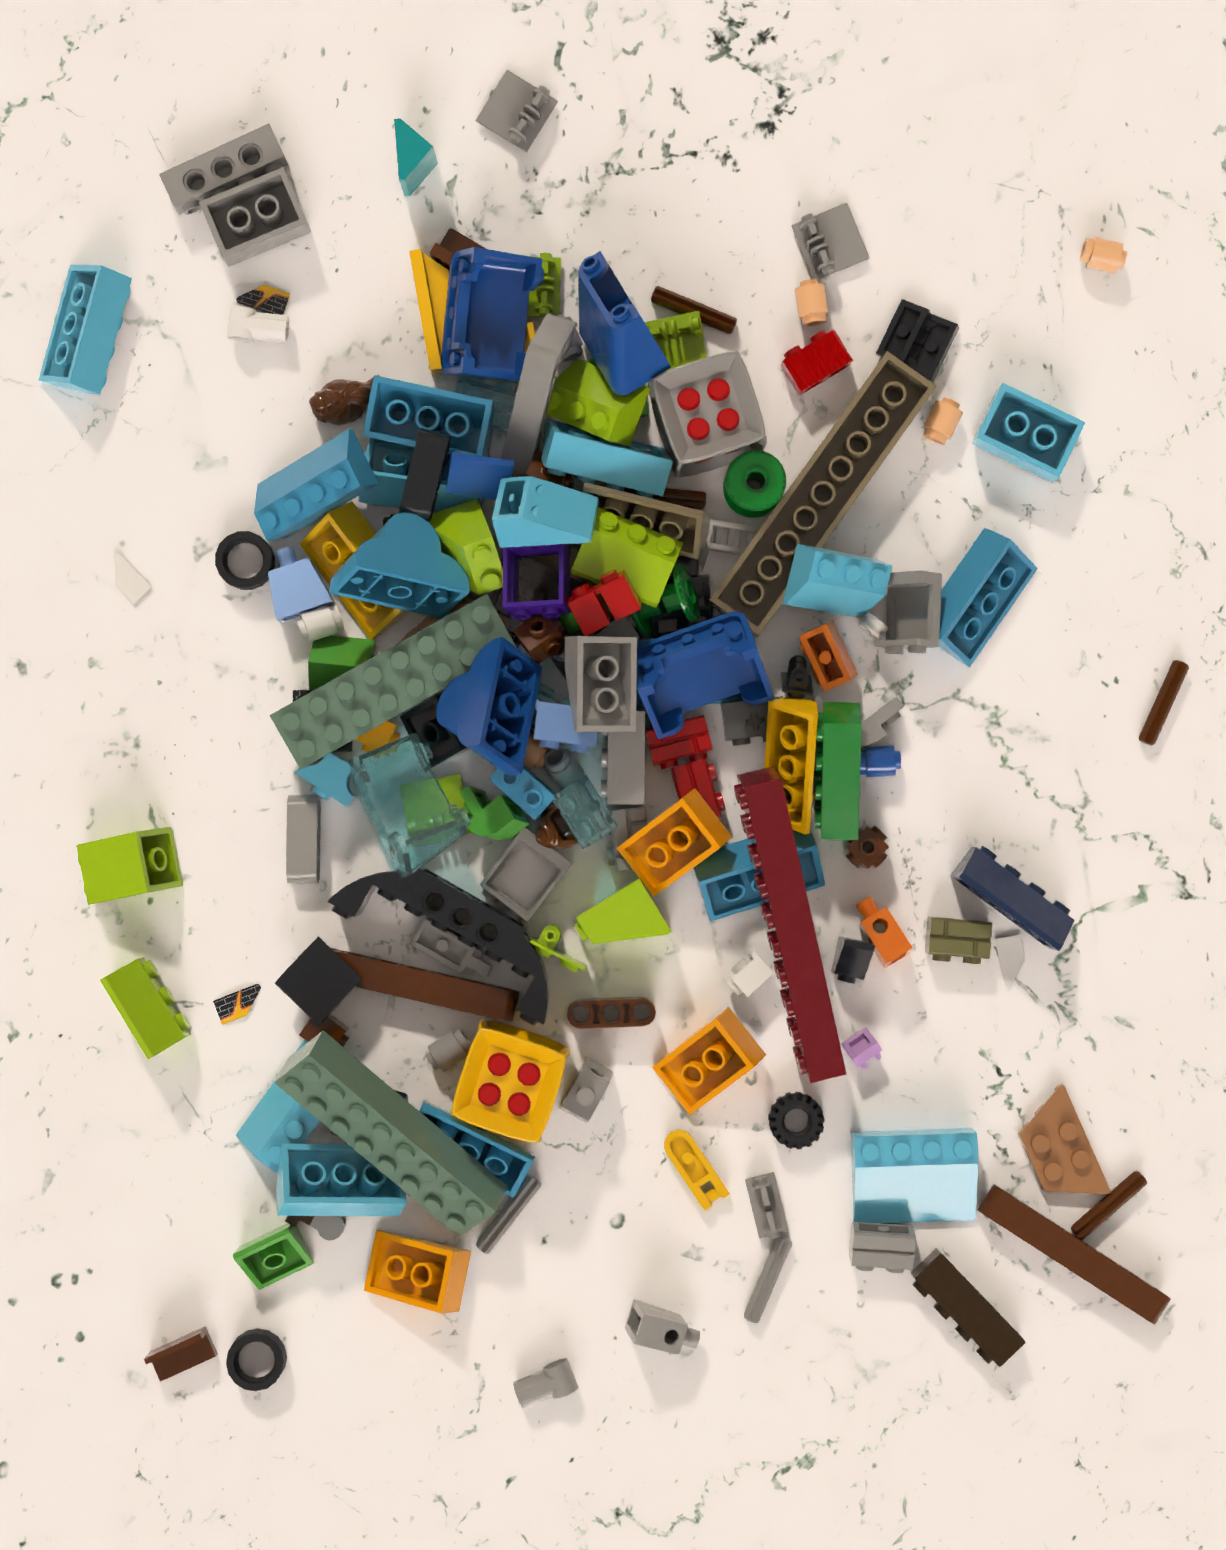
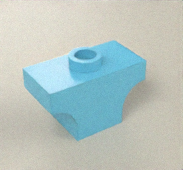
(330, 778)

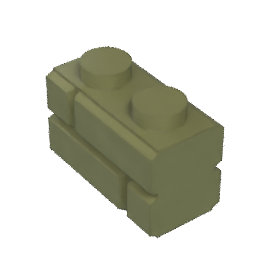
(958, 938)

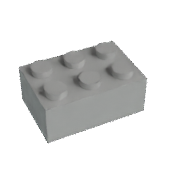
(255, 217)
(625, 765)

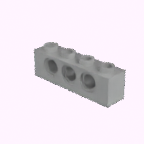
(207, 167)

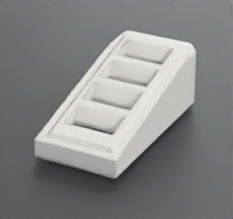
(732, 527)

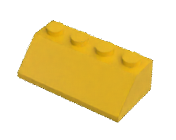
(331, 546)
(791, 752)

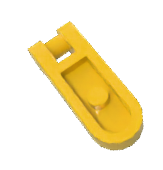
(694, 1167)

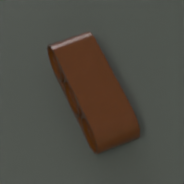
(596, 1017)

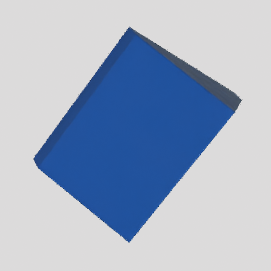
(476, 475)

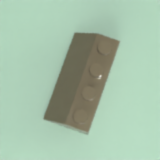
(672, 520)

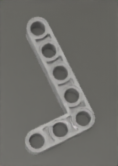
(535, 390)

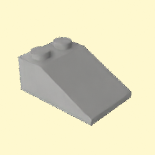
(602, 682)

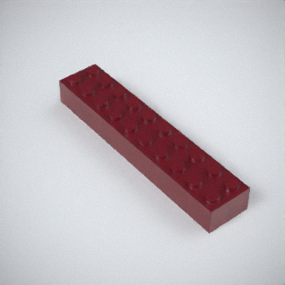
(791, 924)

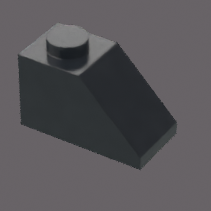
(852, 959)

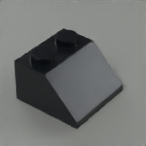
(441, 741)

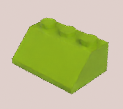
(588, 402)
(628, 547)
(146, 1006)

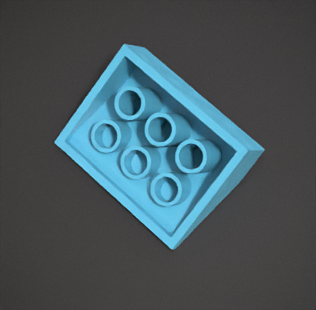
(914, 1175)

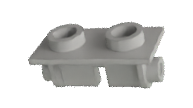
(766, 1205)

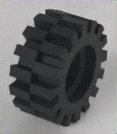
(809, 1133)

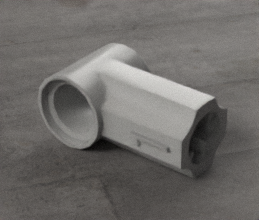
(553, 1381)

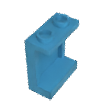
(525, 790)

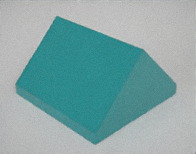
(414, 157)

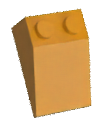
(674, 842)
(709, 1061)
(417, 1271)

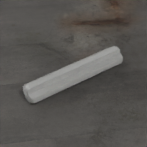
(508, 1214)
(767, 1279)

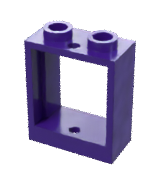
(547, 608)

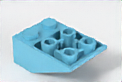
(542, 513)

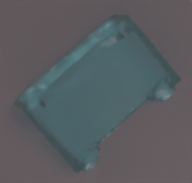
(406, 803)

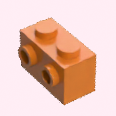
(827, 655)

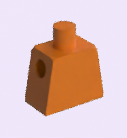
(891, 944)

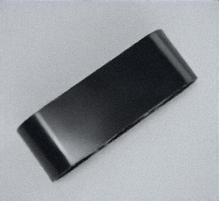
(425, 473)

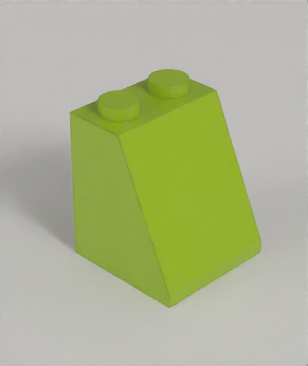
(469, 541)
(129, 865)
(622, 916)

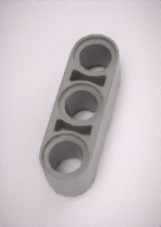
(303, 839)

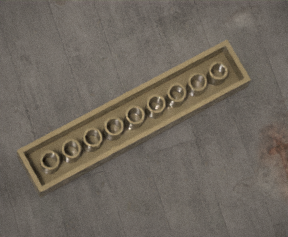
(824, 489)

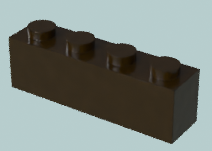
(967, 1307)

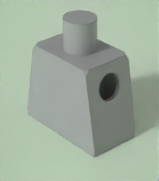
(586, 1090)
(659, 1328)

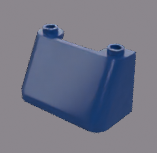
(488, 313)
(615, 329)
(699, 669)

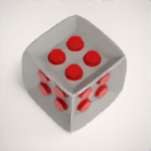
(707, 413)

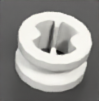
(872, 626)

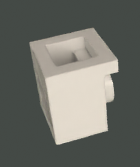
(749, 974)

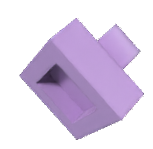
(862, 1048)

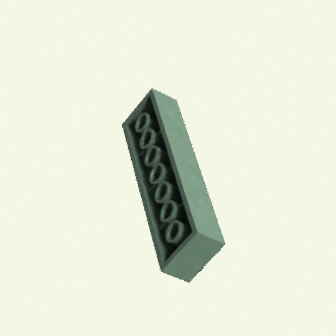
(387, 683)
(391, 1134)

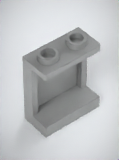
(912, 612)

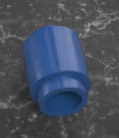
(880, 761)

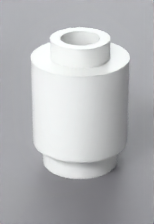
(320, 622)

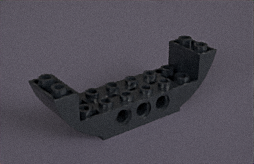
(415, 890)

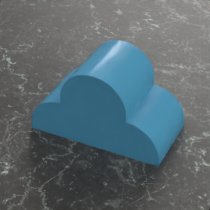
(403, 570)

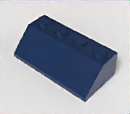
(1014, 898)

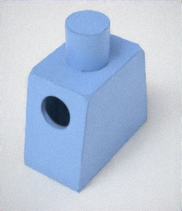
(296, 586)

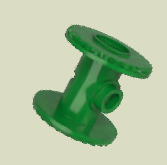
(760, 467)
(676, 596)

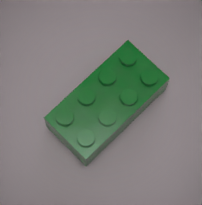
(838, 771)

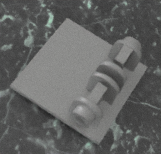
(517, 110)
(830, 241)

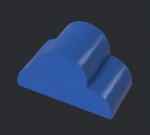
(494, 705)

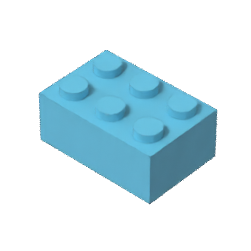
(1028, 432)

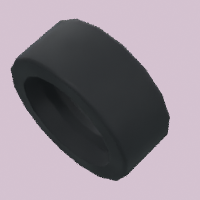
(228, 544)
(253, 1383)

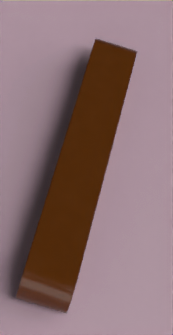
(432, 987)
(1074, 1254)

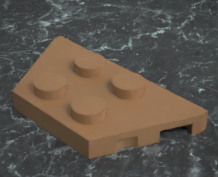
(1061, 1148)

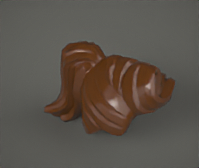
(341, 401)
(554, 830)

